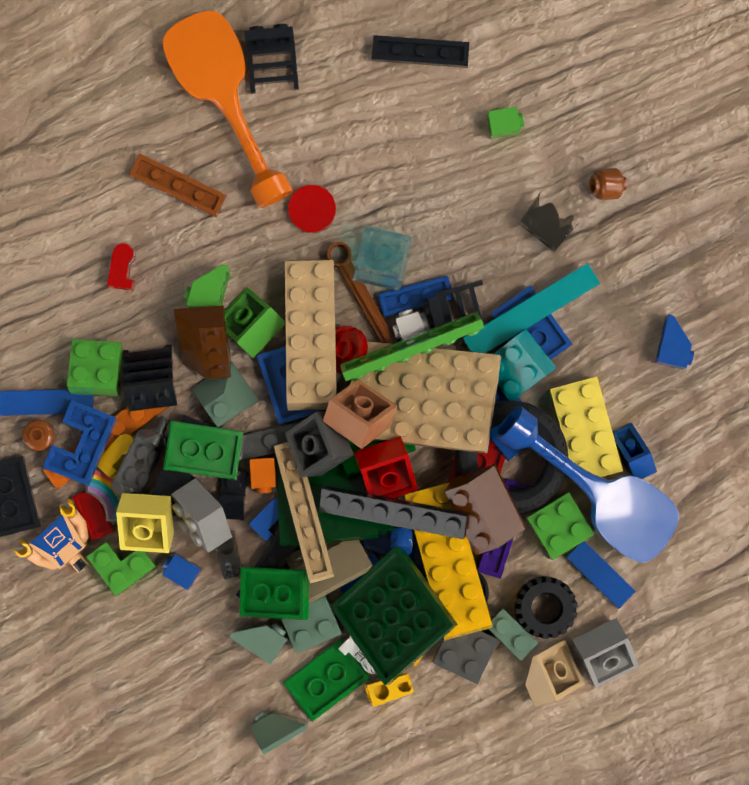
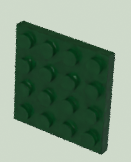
(393, 615)

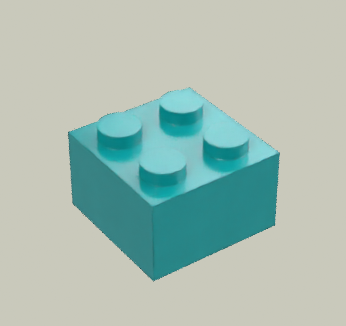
(522, 365)

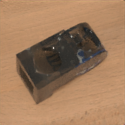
(229, 558)

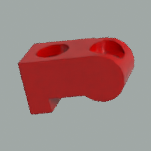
(121, 261)

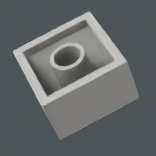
(606, 652)

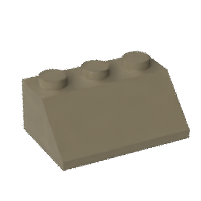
(347, 563)

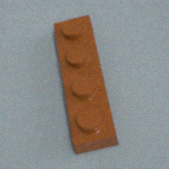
(177, 185)

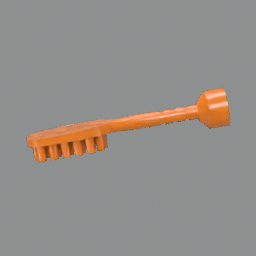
(210, 68)

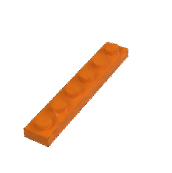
(127, 423)

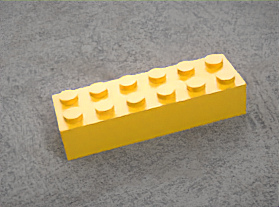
(451, 570)

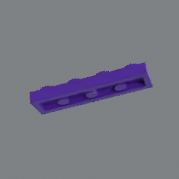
(494, 561)

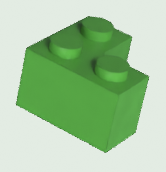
(120, 572)

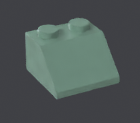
(262, 640)

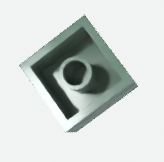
(317, 629)

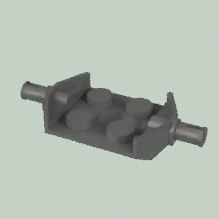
(140, 460)

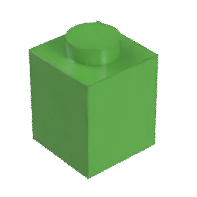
(505, 122)

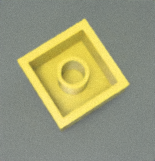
(145, 522)

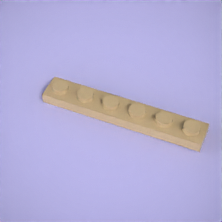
(304, 516)

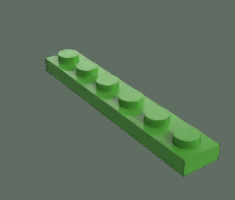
(420, 343)

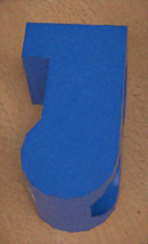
(266, 520)
(404, 539)

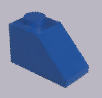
(674, 345)
(634, 452)

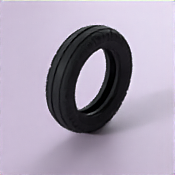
(551, 477)

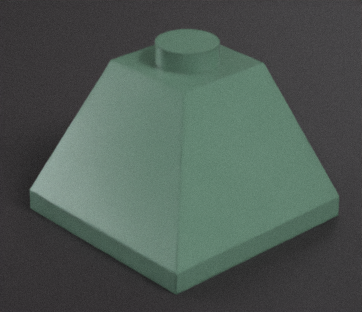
(225, 397)
(275, 729)

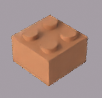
(359, 413)

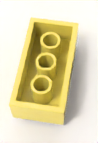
(586, 426)

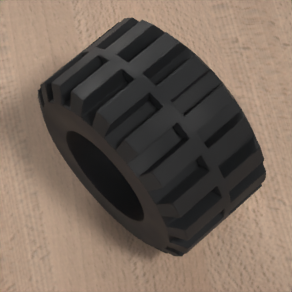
(567, 607)

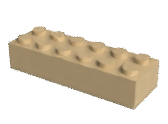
(310, 334)

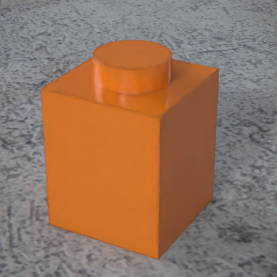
(263, 474)

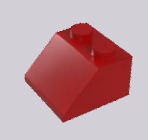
(386, 469)

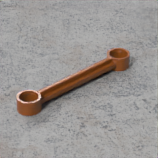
(363, 297)

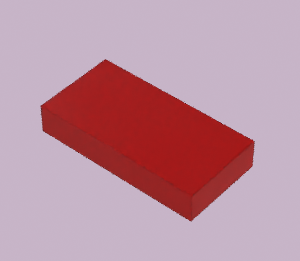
(94, 515)

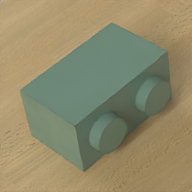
(512, 634)

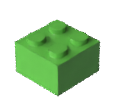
(95, 368)
(559, 526)

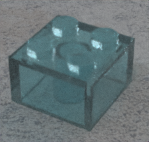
(382, 258)

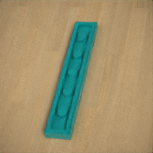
(533, 310)

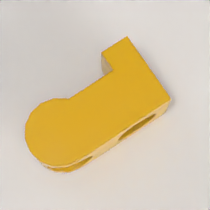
(114, 455)
(380, 694)

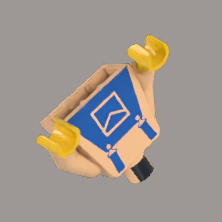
(59, 542)

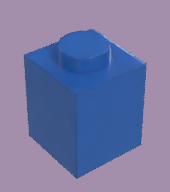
(181, 570)

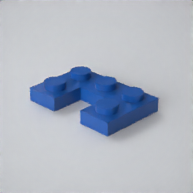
(96, 433)

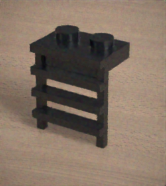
(271, 42)
(438, 307)
(149, 379)

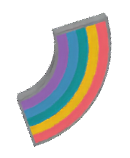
(101, 489)

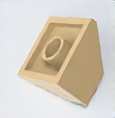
(552, 675)

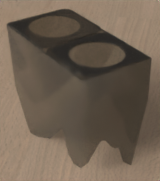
(545, 224)

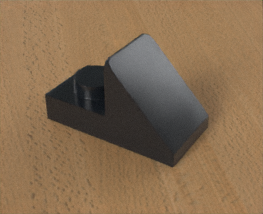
(233, 496)

